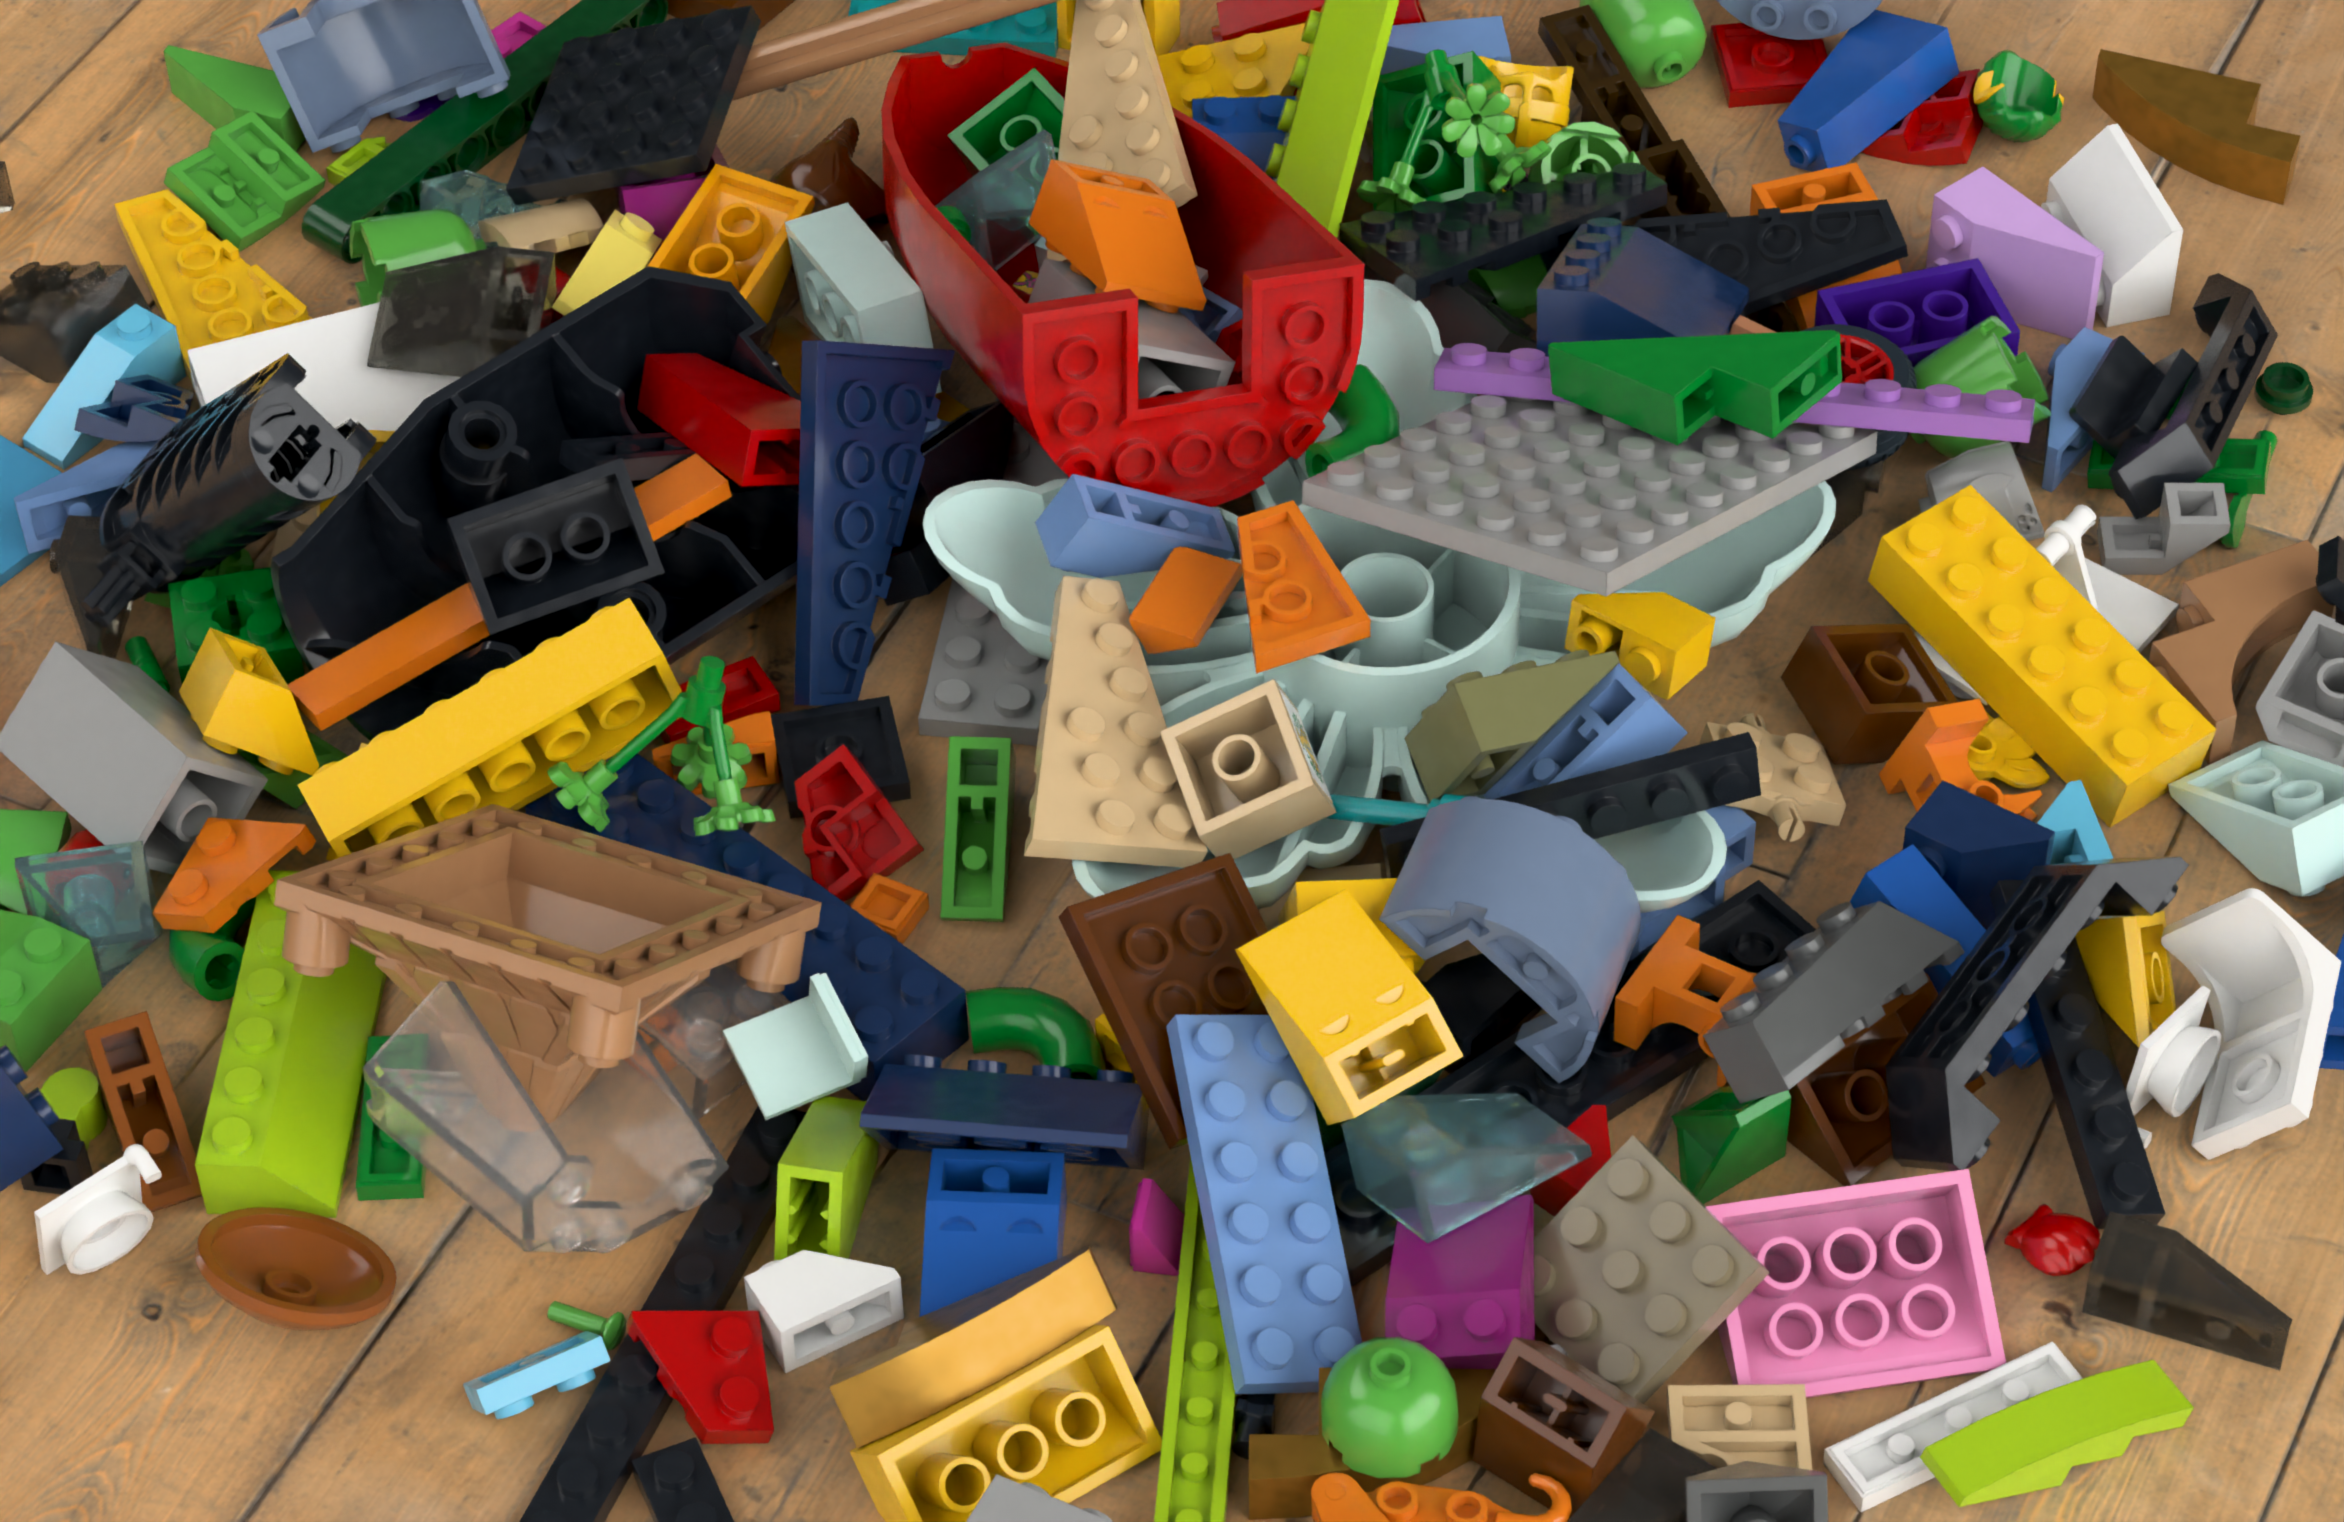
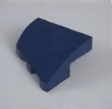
(139, 411)

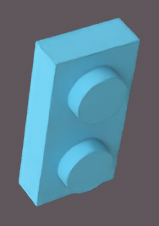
(562, 1364)

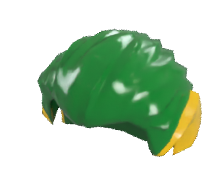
(2017, 98)

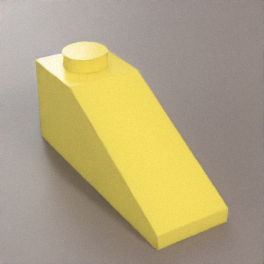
(615, 255)

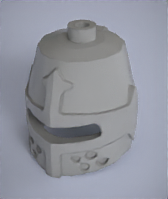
(1996, 477)

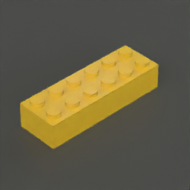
(2040, 654)
(495, 741)

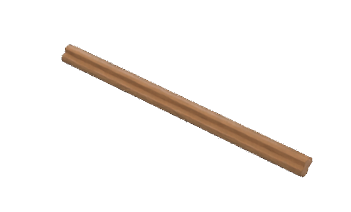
(866, 37)

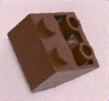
(1554, 1421)

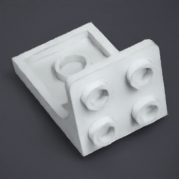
(2273, 1011)

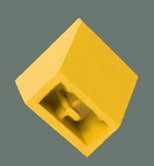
(246, 704)

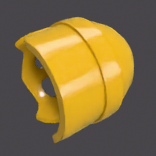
(1537, 99)

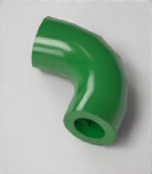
(1365, 420)
(210, 960)
(1034, 1024)

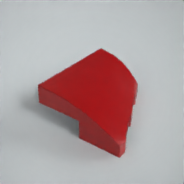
(1937, 130)
(850, 826)

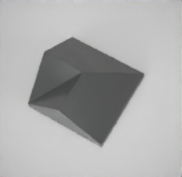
(1757, 1494)

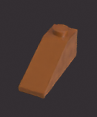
(144, 1106)

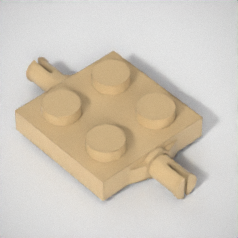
(1792, 774)

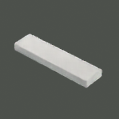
(1887, 1455)

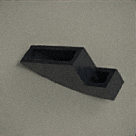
(962, 451)

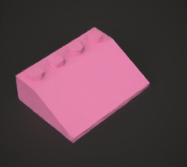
(1863, 1287)

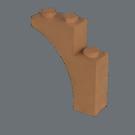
(2231, 621)

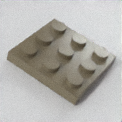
(1637, 1273)

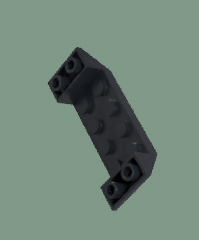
(1930, 1110)

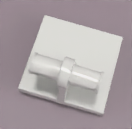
(2125, 604)

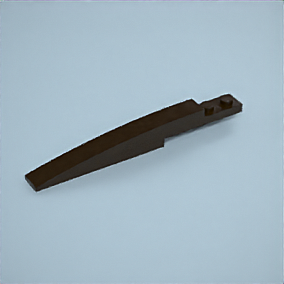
(1615, 100)

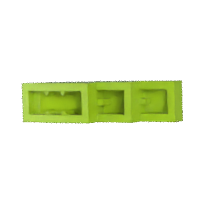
(2048, 1434)

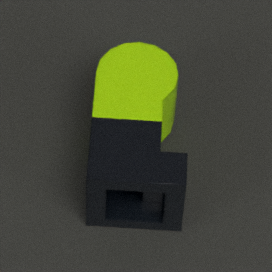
(82, 1116)

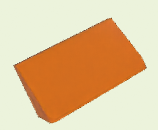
(1183, 600)

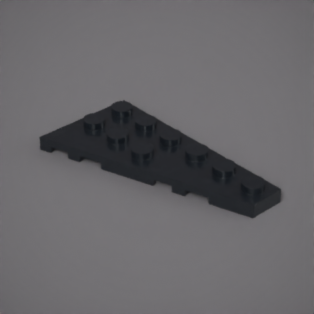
(1492, 229)
(1779, 251)

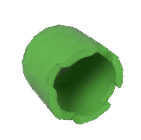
(1653, 37)
(406, 241)
(1978, 364)

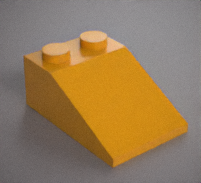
(737, 235)

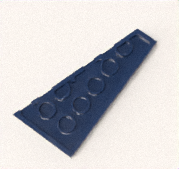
(856, 491)

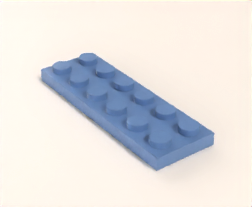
(1263, 1202)

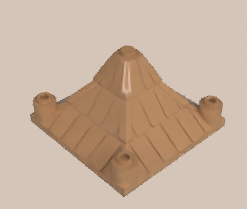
(543, 932)

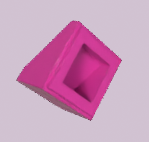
(1155, 1231)

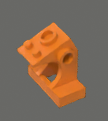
(1939, 751)
(1661, 988)

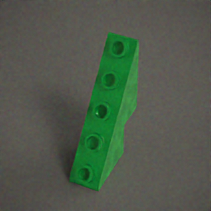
(1683, 382)

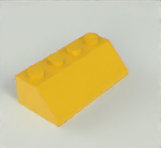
(1051, 1424)

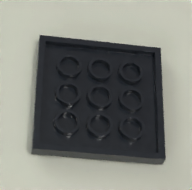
(634, 105)

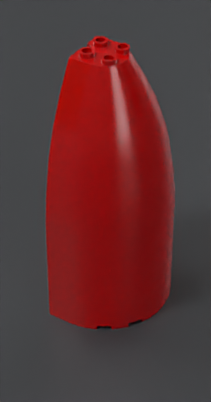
(1074, 360)

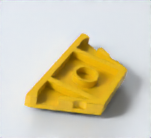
(1233, 68)

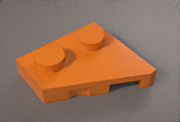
(226, 870)

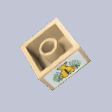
(1248, 771)

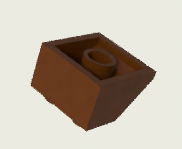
(1863, 688)

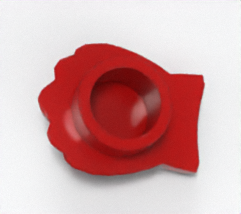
(2055, 1241)

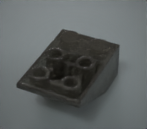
(462, 310)
(56, 311)

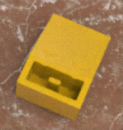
(1347, 1007)

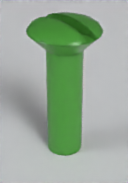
(610, 1329)

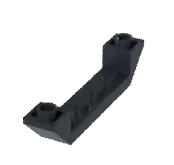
(2210, 403)

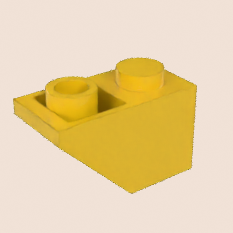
(1651, 632)

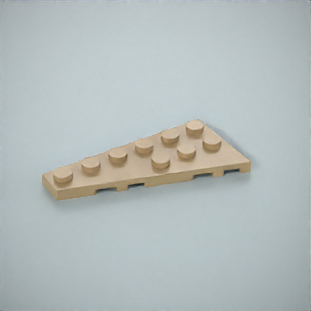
(1118, 102)
(1100, 752)

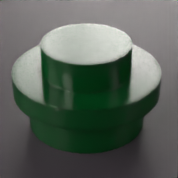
(2284, 388)

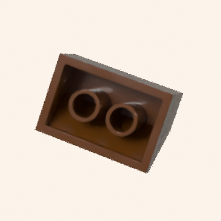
(1843, 1105)

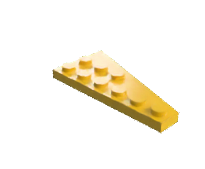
(198, 278)

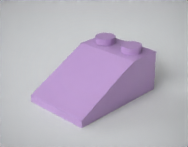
(2032, 258)

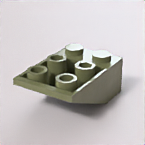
(1494, 720)

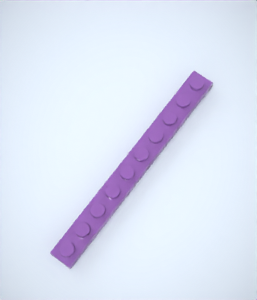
(1872, 405)

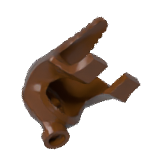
(833, 176)

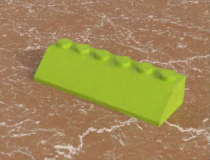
(1331, 104)
(287, 1076)

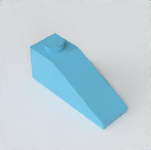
(124, 348)

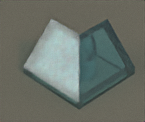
(1002, 200)
(98, 895)

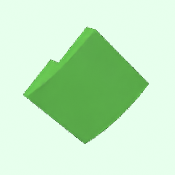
(244, 181)

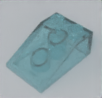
(1454, 1156)

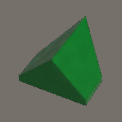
(1729, 1140)

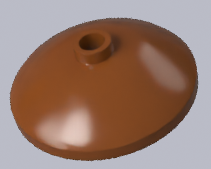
(295, 1268)

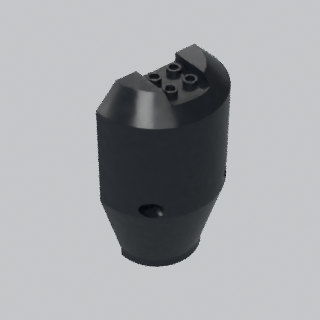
(500, 433)

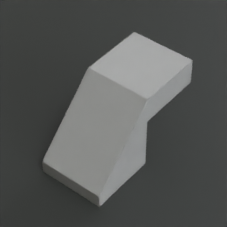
(2187, 523)

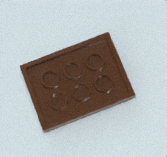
(1163, 954)

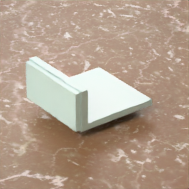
(799, 1050)

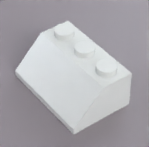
(2119, 209)

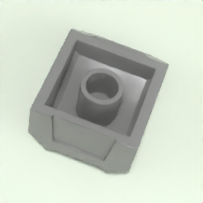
(2306, 694)

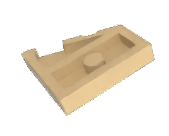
(1741, 1423)

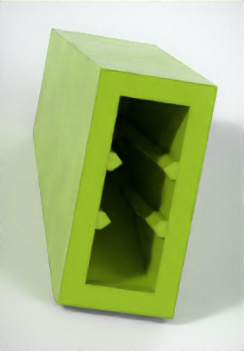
(824, 1180)

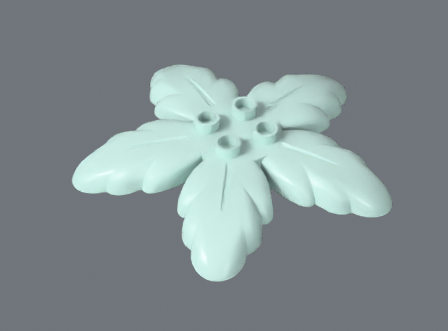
(1429, 617)

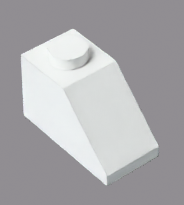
(821, 1304)

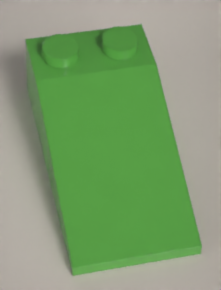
(44, 983)

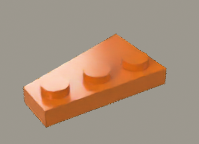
(1293, 590)

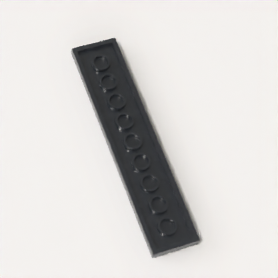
(1743, 931)

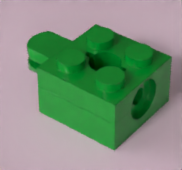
(258, 620)

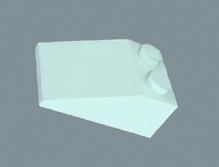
(2273, 814)

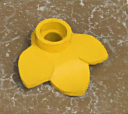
(2005, 756)

